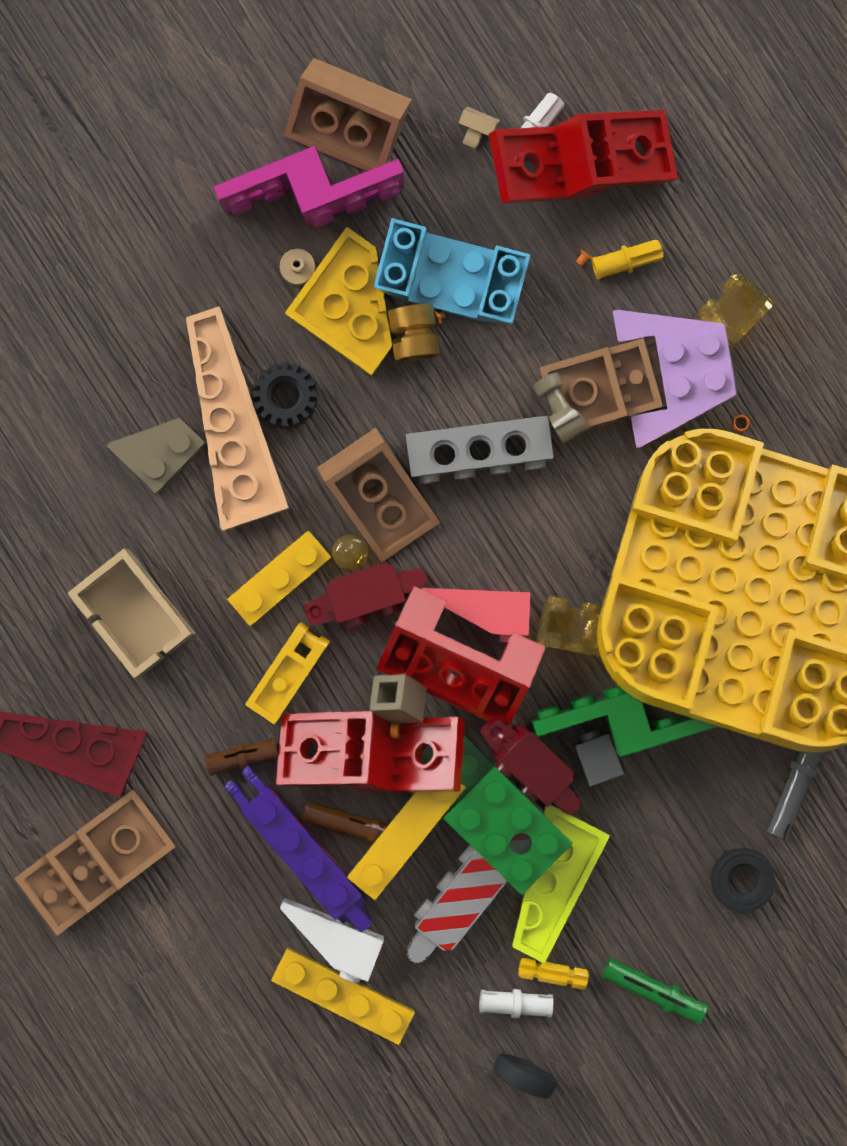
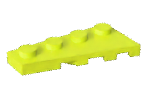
(554, 894)

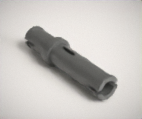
(793, 794)

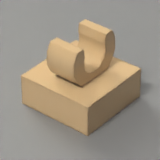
(478, 124)

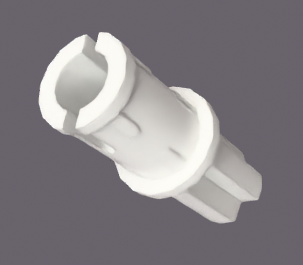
(545, 112)

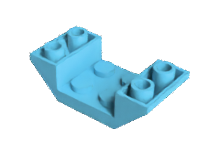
(451, 274)

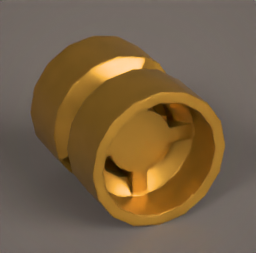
(414, 333)

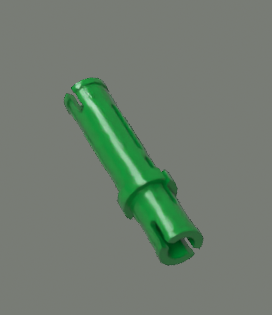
(693, 1009)

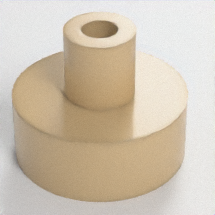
(297, 275)

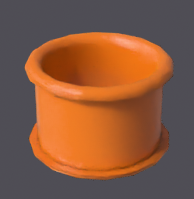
(734, 425)

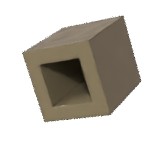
(398, 698)

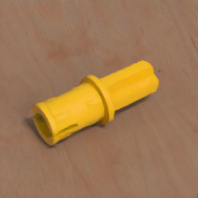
(627, 259)

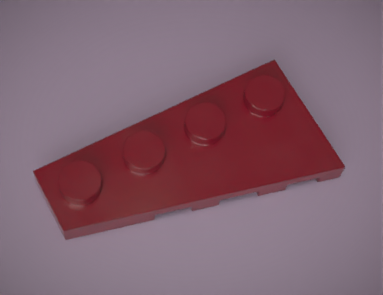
(80, 751)

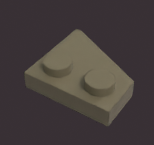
(158, 452)

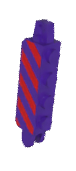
(302, 851)

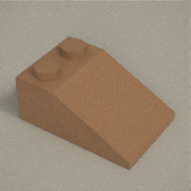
(378, 495)

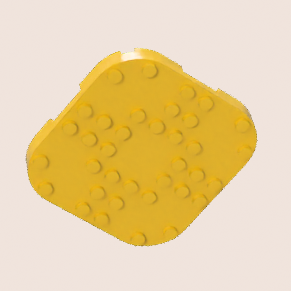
(734, 591)

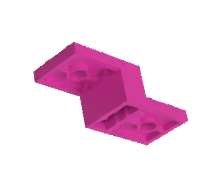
(310, 187)

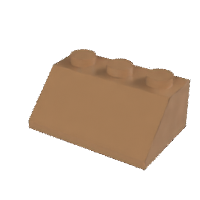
(346, 116)

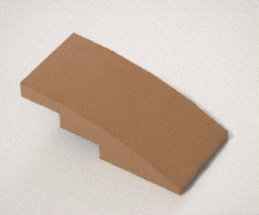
(612, 382)
(94, 862)

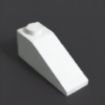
(338, 942)

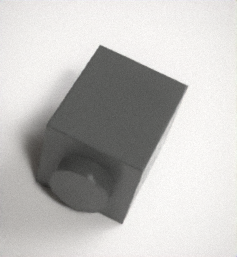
(597, 757)

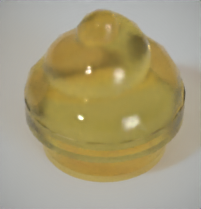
(349, 552)

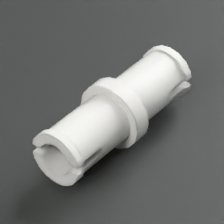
(516, 1003)

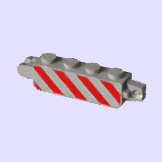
(459, 902)

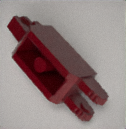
(363, 593)
(533, 763)

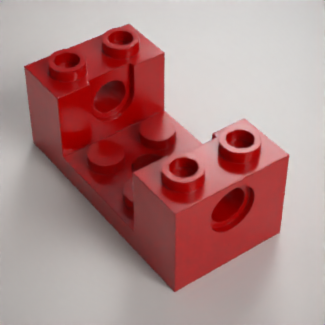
(484, 684)

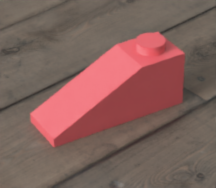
(490, 610)

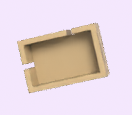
(134, 613)

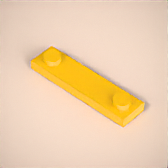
(400, 840)

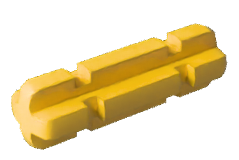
(553, 973)

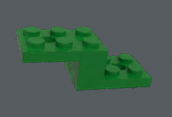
(623, 720)
(495, 811)

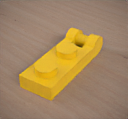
(286, 674)

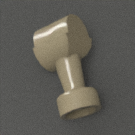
(564, 419)

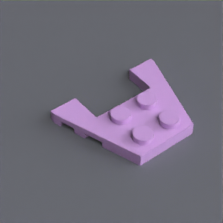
(692, 364)

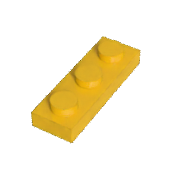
(279, 578)

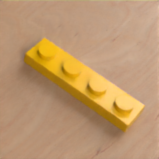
(342, 996)

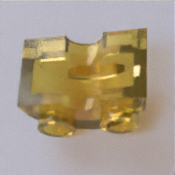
(738, 308)
(569, 627)

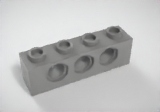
(532, 431)

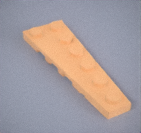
(237, 449)

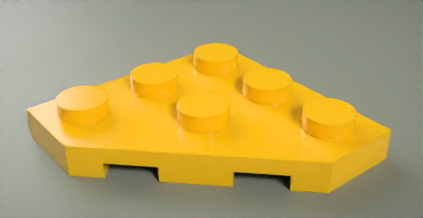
(343, 305)

